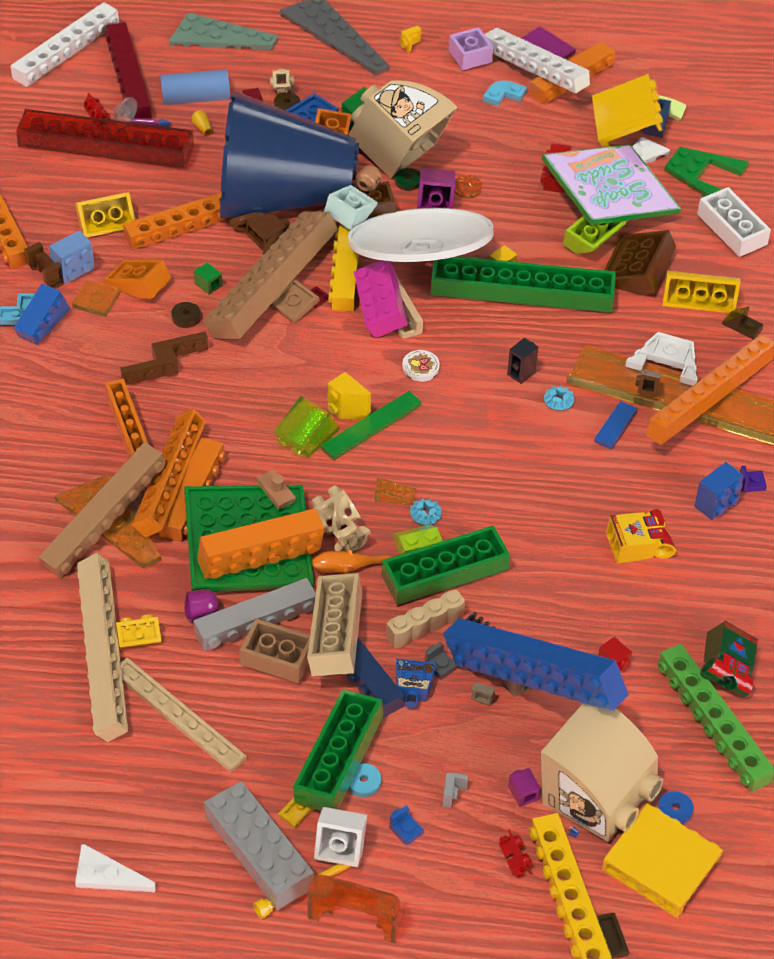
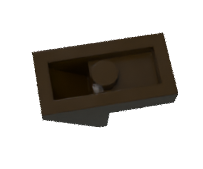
(740, 322)

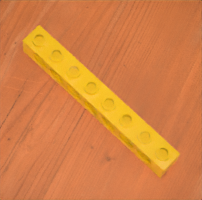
(551, 828)

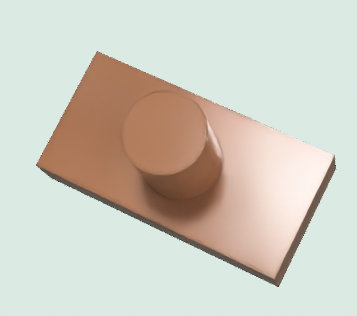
(276, 489)

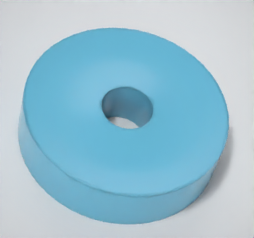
(367, 788)

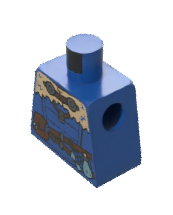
(414, 680)

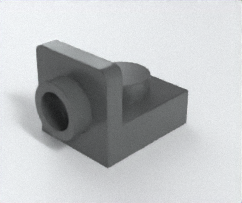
(444, 663)

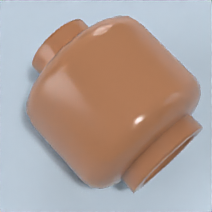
(368, 178)

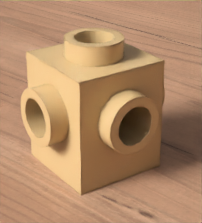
(282, 75)

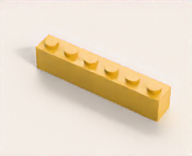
(343, 272)

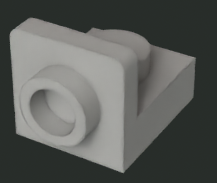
(453, 783)

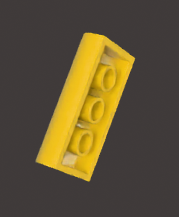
(700, 291)

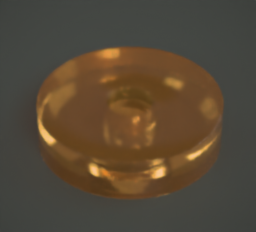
(467, 186)

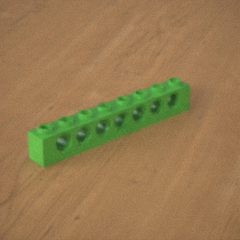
(725, 721)

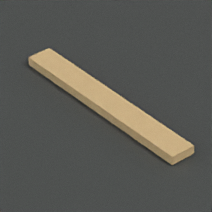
(181, 716)

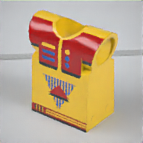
(639, 536)

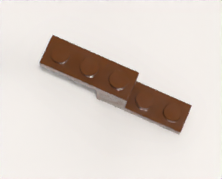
(164, 358)

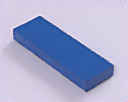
(615, 425)

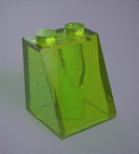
(306, 428)

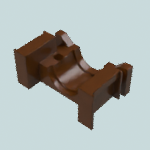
(41, 262)

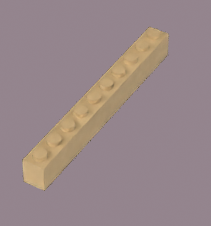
(102, 648)

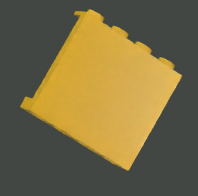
(626, 109)
(661, 859)

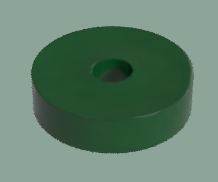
(402, 177)

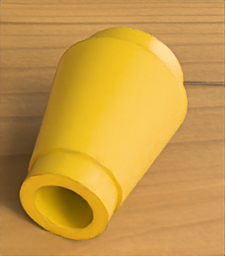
(202, 122)

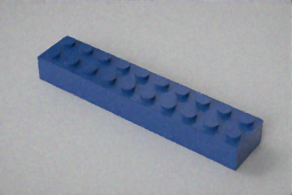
(536, 664)

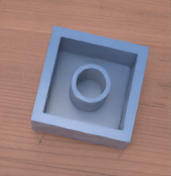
(74, 255)

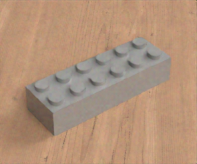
(259, 845)

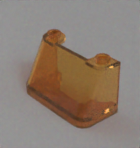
(327, 892)

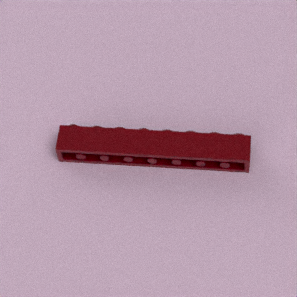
(127, 66)

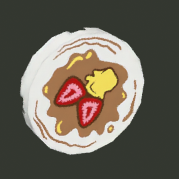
(420, 365)

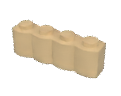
(425, 619)

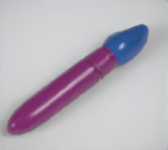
(156, 122)

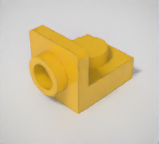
(410, 37)

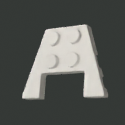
(669, 351)

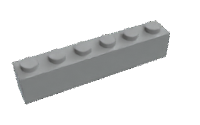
(270, 607)

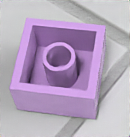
(470, 48)

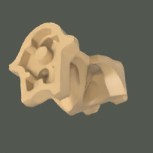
(333, 508)

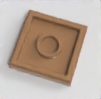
(295, 301)

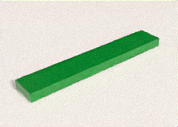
(371, 425)

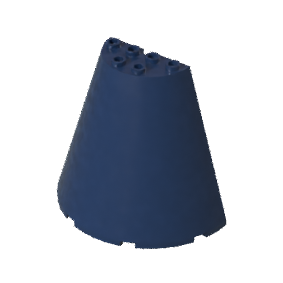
(280, 159)

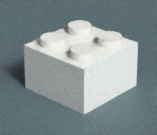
(340, 836)

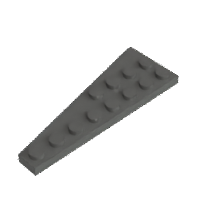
(335, 31)

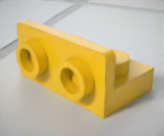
(138, 632)

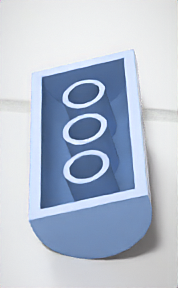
(195, 87)

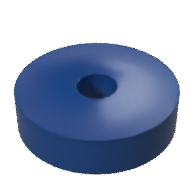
(678, 800)

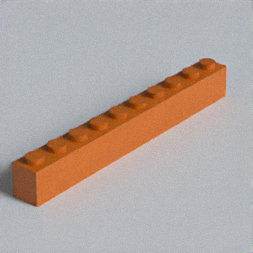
(710, 389)

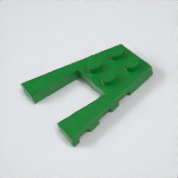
(690, 164)

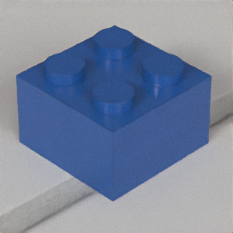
(719, 491)

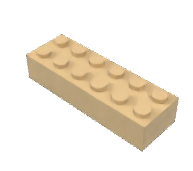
(335, 625)

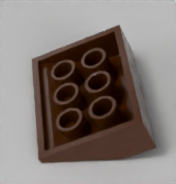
(641, 260)

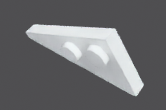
(649, 150)
(104, 873)

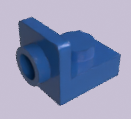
(404, 825)

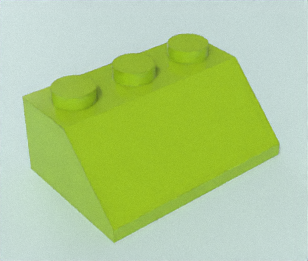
(584, 238)

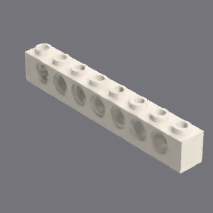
(64, 44)
(538, 61)

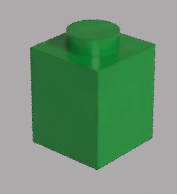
(208, 278)

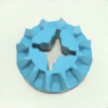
(557, 403)
(419, 515)

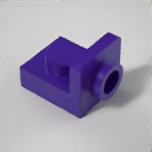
(753, 480)

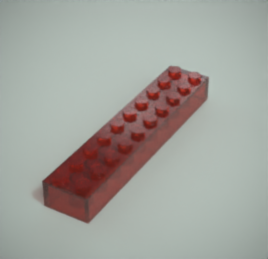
(105, 138)

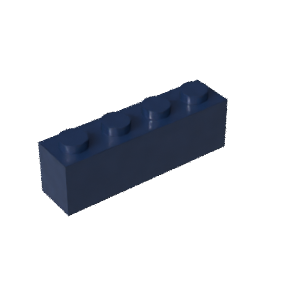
(374, 681)

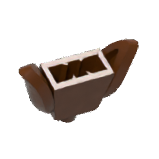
(261, 228)

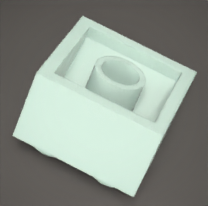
(349, 206)

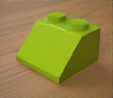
(416, 538)

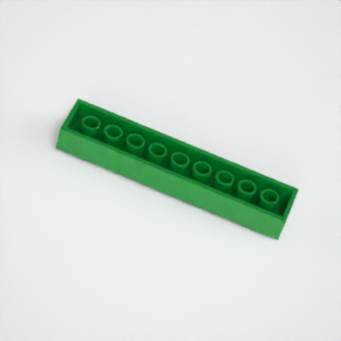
(524, 283)

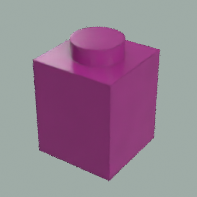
(524, 787)

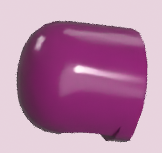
(200, 604)

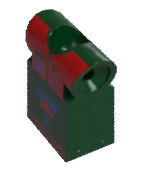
(730, 658)

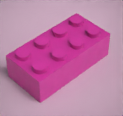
(380, 298)

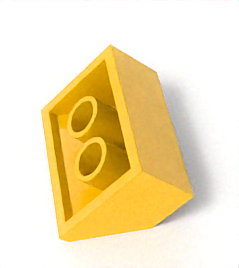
(104, 214)

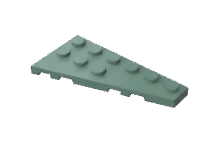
(219, 34)

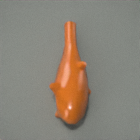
(344, 561)

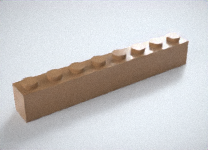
(102, 510)

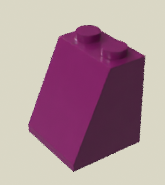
(436, 188)

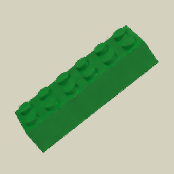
(445, 565)
(338, 751)

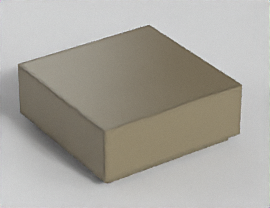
(482, 693)

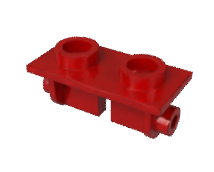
(95, 108)
(513, 846)

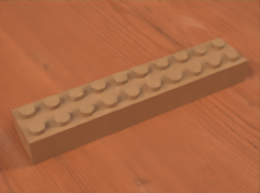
(270, 275)

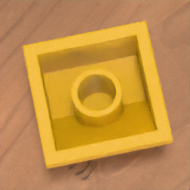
(348, 398)

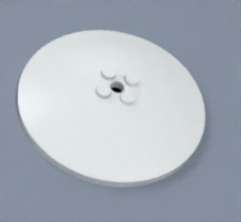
(421, 234)

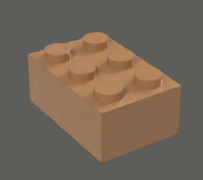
(275, 650)

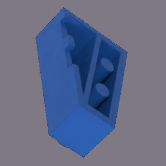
(41, 314)

